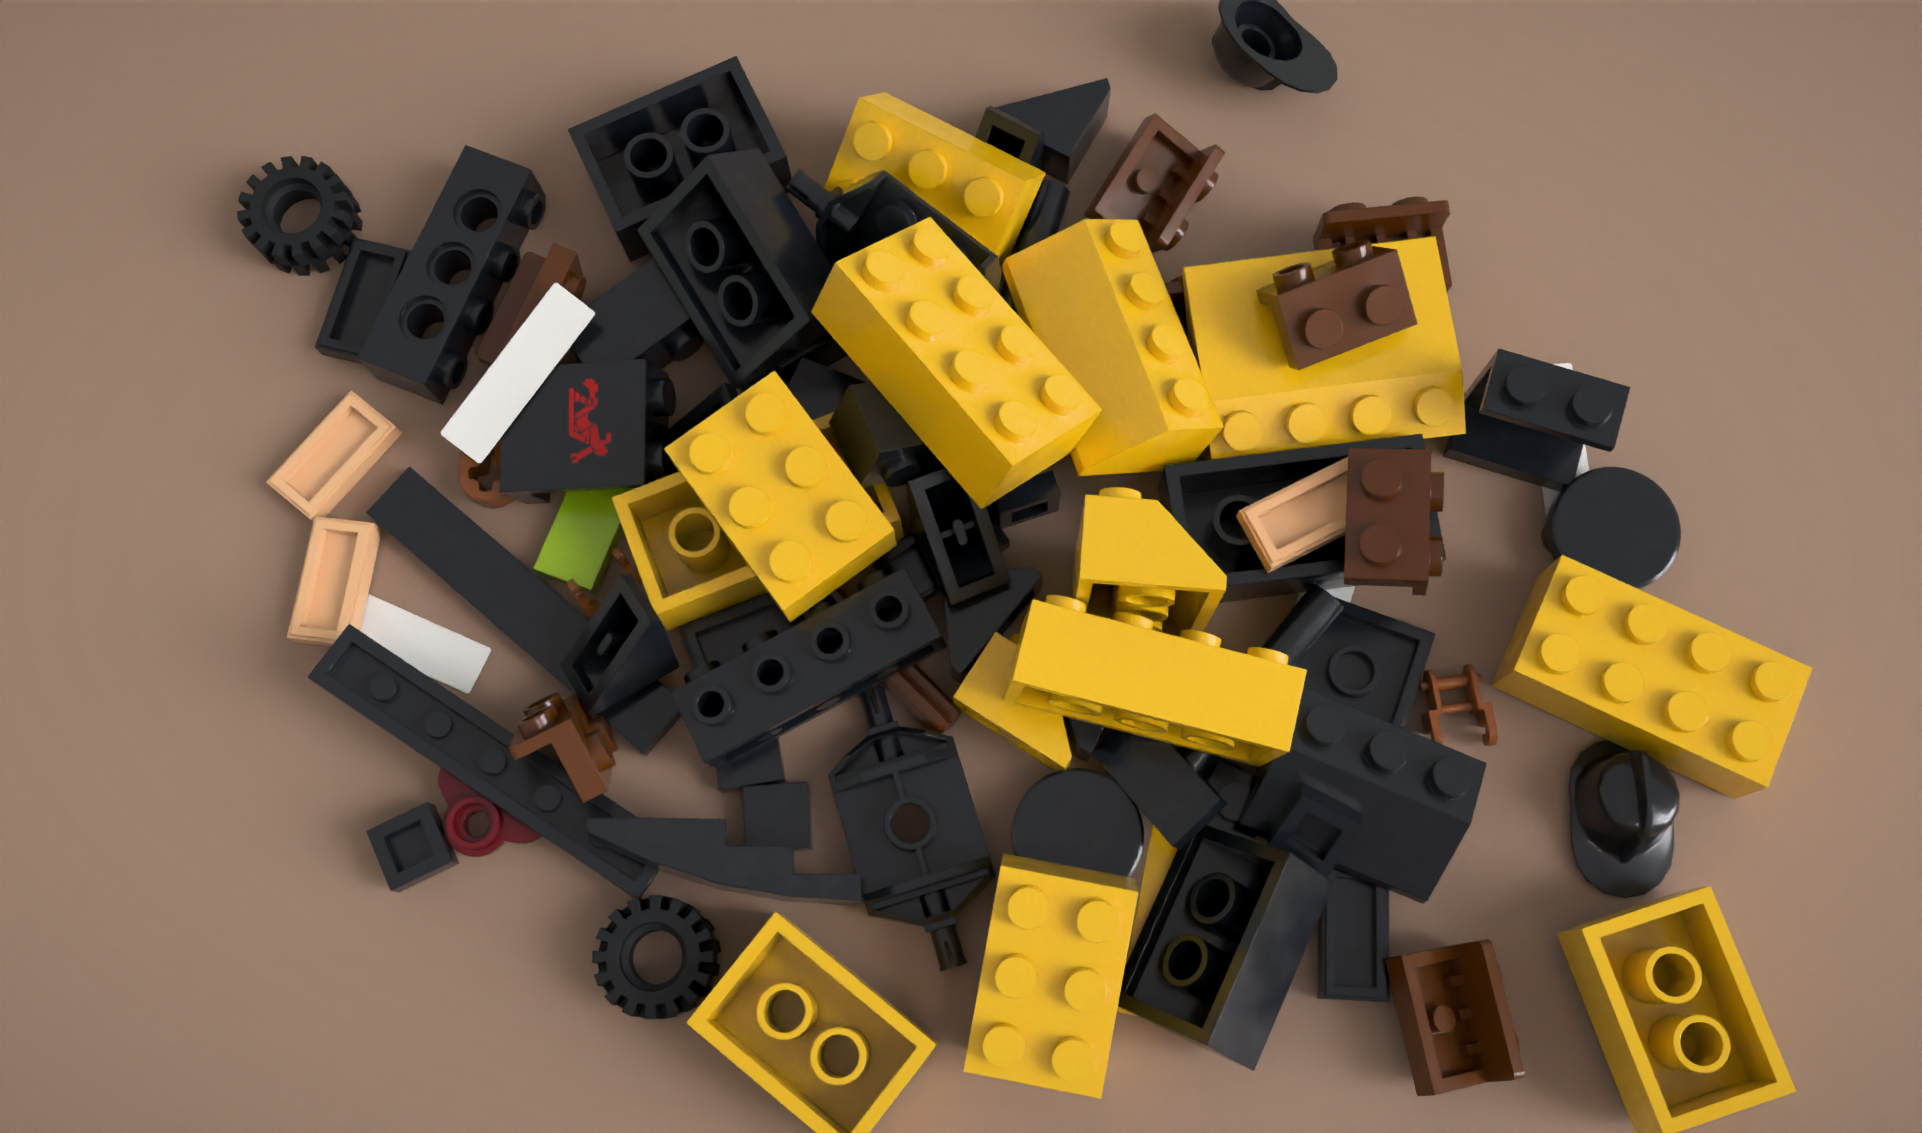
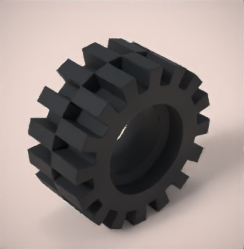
(281, 191)
(617, 949)

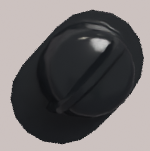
(1268, 48)
(1622, 818)

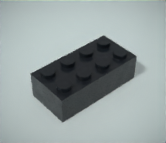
(1211, 492)

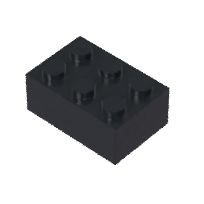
(659, 139)

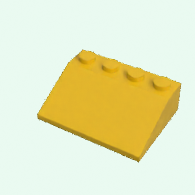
(1368, 393)

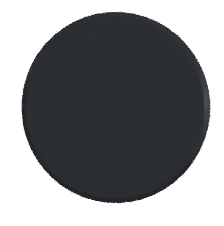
(1615, 525)
(1079, 822)

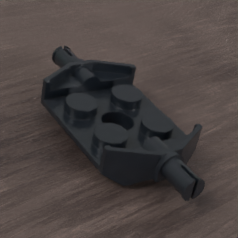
(875, 210)
(922, 880)

